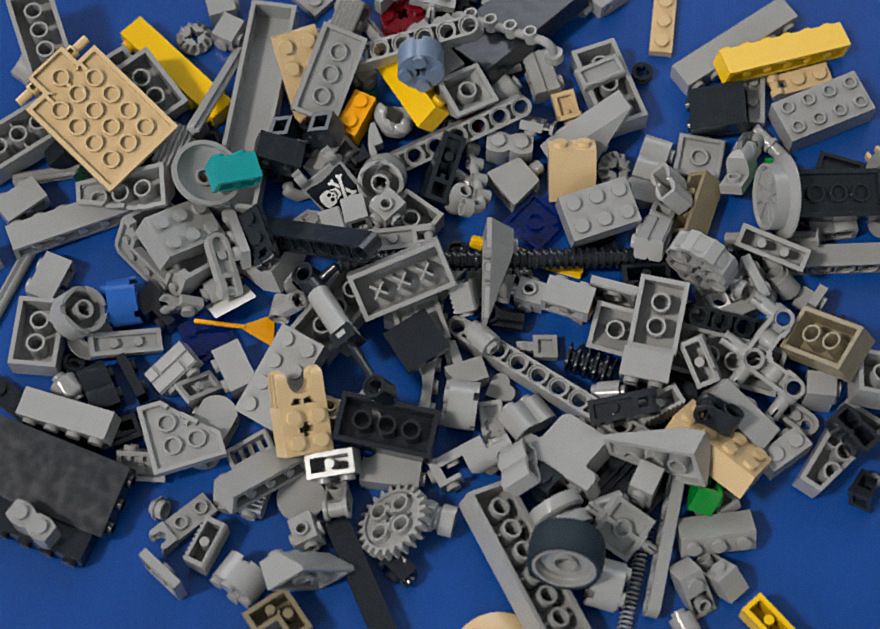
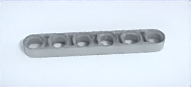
(664, 545)

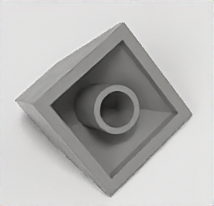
(466, 91)

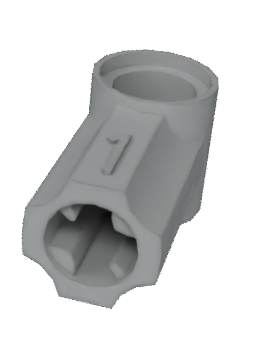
(286, 305)

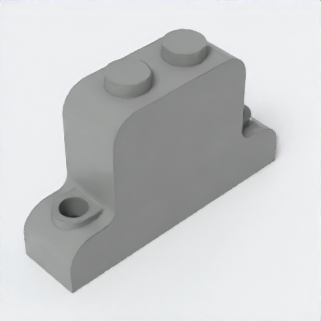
(574, 451)

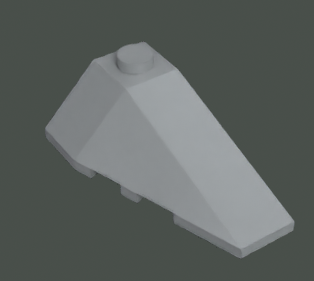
(596, 123)
(143, 190)
(497, 252)
(274, 276)
(677, 450)

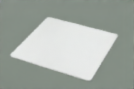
(226, 305)

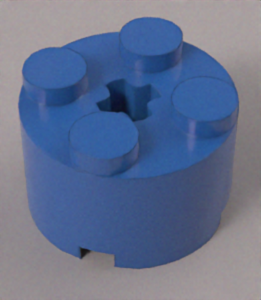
(122, 302)

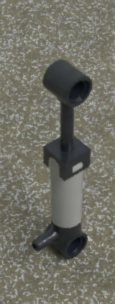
(342, 333)

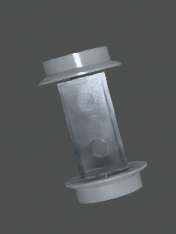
(794, 195)

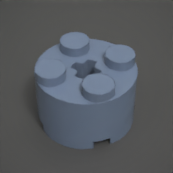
(421, 63)

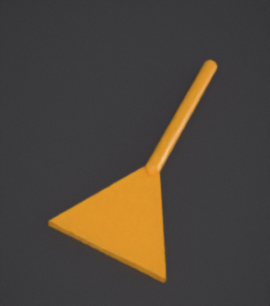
(261, 329)

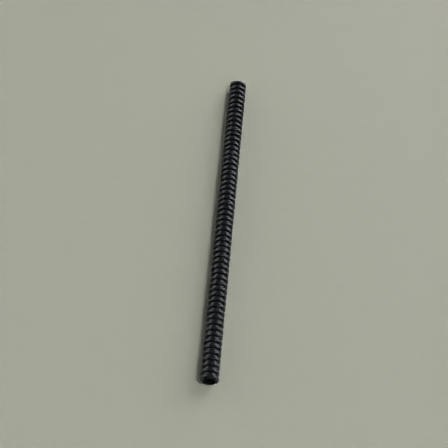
(543, 258)

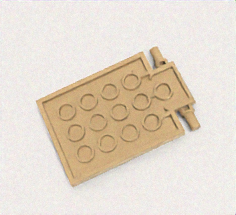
(96, 113)

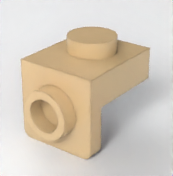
(565, 106)

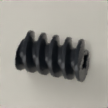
(589, 364)

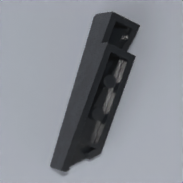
(128, 429)

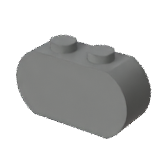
(220, 414)

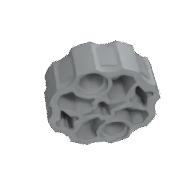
(702, 261)

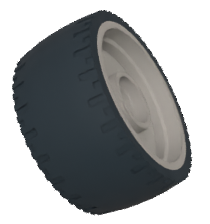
(566, 553)

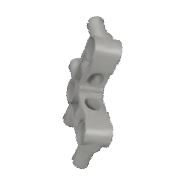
(764, 342)

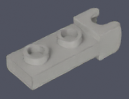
(182, 523)

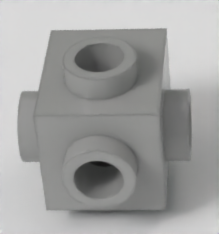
(387, 209)
(528, 294)
(306, 532)

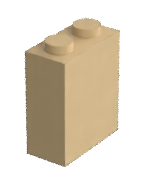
(570, 166)

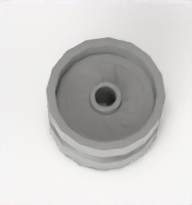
(562, 505)

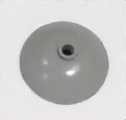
(189, 167)

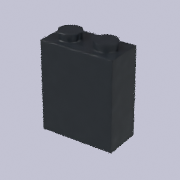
(718, 110)

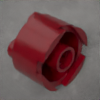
(400, 17)

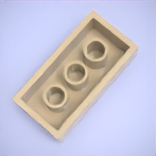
(733, 459)

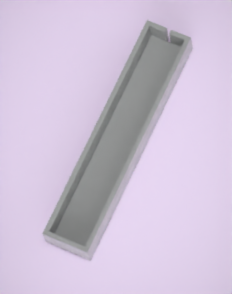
(256, 91)

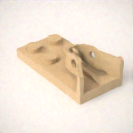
(292, 55)

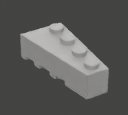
(829, 458)

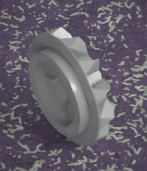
(188, 45)
(611, 160)

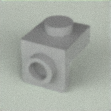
(810, 298)
(446, 484)

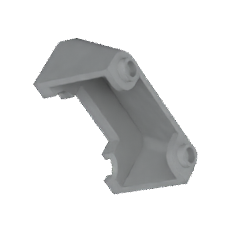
(175, 280)

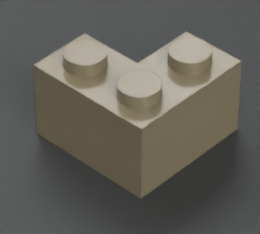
(275, 612)

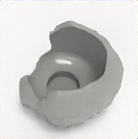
(392, 121)

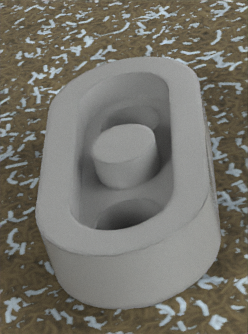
(800, 415)

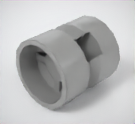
(442, 518)

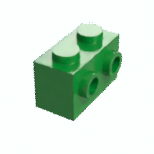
(705, 499)

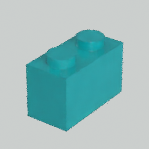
(233, 171)

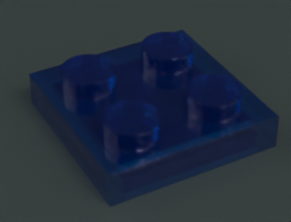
(535, 222)
(203, 337)

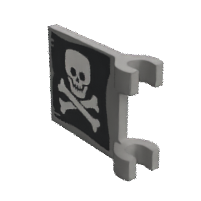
(328, 184)

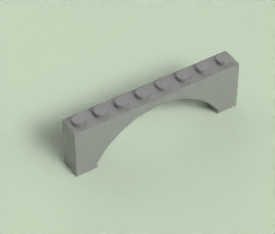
(385, 470)

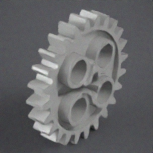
(394, 522)

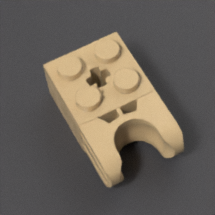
(299, 409)

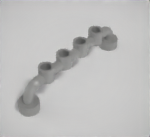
(553, 53)
(477, 180)

